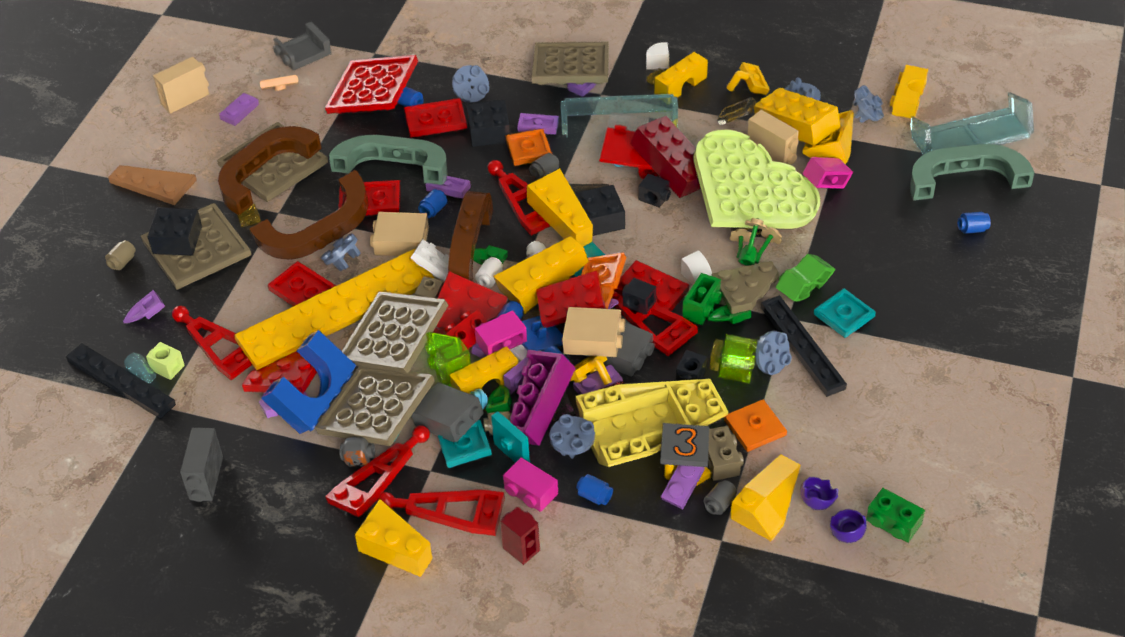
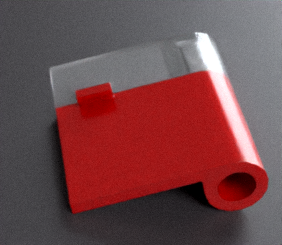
(617, 144)

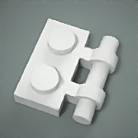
(431, 259)

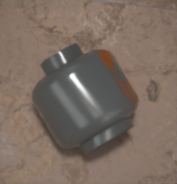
(356, 451)

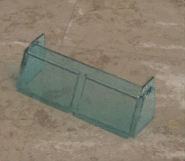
(618, 104)
(988, 128)

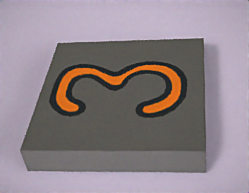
(685, 445)

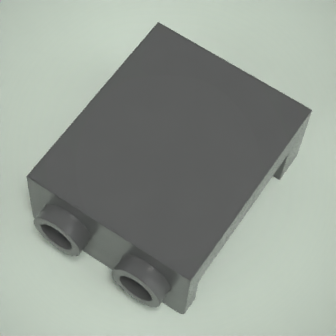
(304, 48)

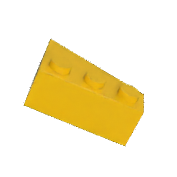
(393, 540)

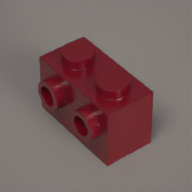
(520, 535)

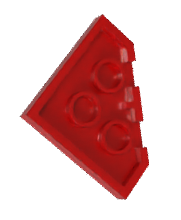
(464, 296)
(292, 367)

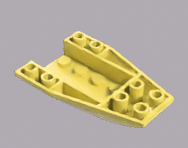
(632, 416)

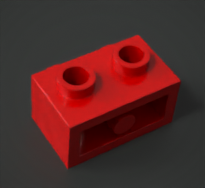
(466, 327)

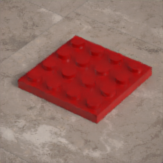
(371, 84)

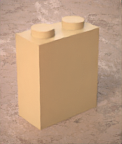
(181, 84)
(775, 136)
(398, 232)
(593, 332)

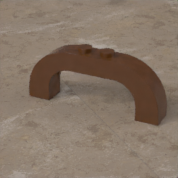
(256, 154)
(474, 212)
(321, 232)

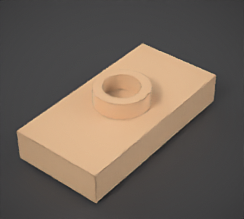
(279, 83)

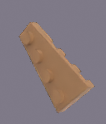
(154, 183)

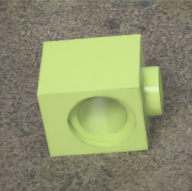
(165, 360)

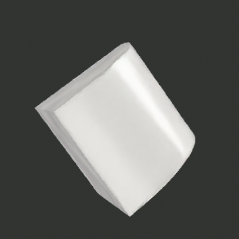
(657, 56)
(694, 265)

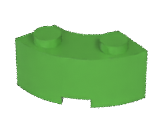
(804, 277)

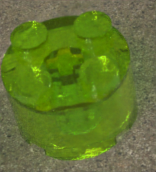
(737, 358)

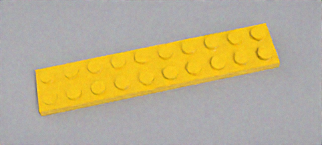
(328, 310)

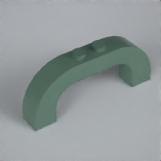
(395, 149)
(969, 158)

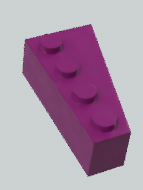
(540, 393)

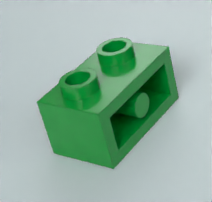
(702, 298)
(895, 515)

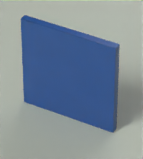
(540, 337)

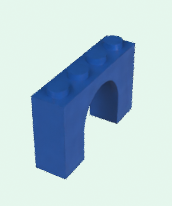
(333, 370)

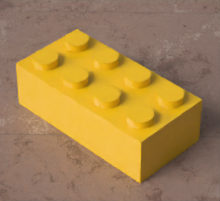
(809, 116)

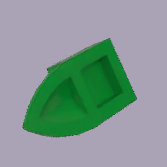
(483, 254)
(723, 314)
(499, 400)

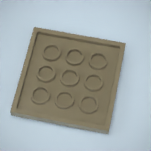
(570, 62)
(279, 172)
(216, 249)
(394, 331)
(375, 405)

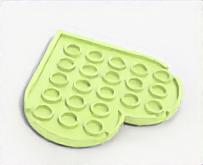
(745, 184)

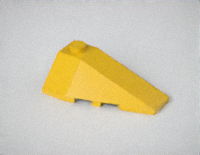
(837, 143)
(766, 498)

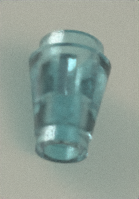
(137, 365)

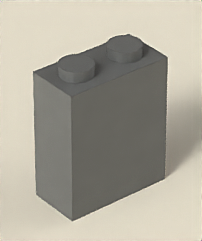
(635, 348)
(447, 412)
(201, 464)

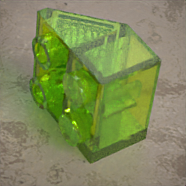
(446, 355)

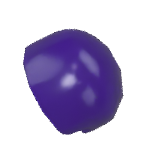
(818, 493)
(848, 526)

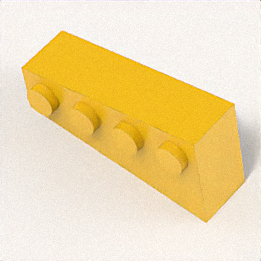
(559, 207)
(541, 270)

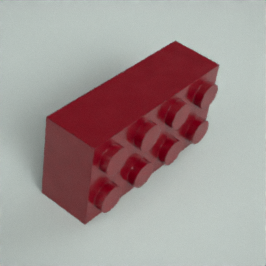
(668, 154)

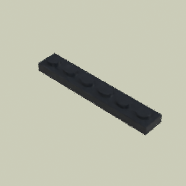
(804, 346)
(121, 380)

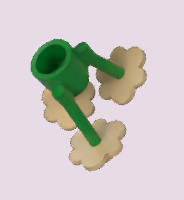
(748, 255)

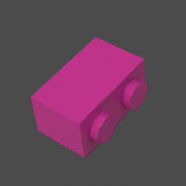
(827, 172)
(501, 332)
(530, 484)

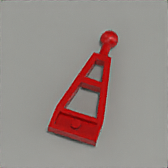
(532, 222)
(669, 339)
(229, 366)
(356, 501)
(486, 515)

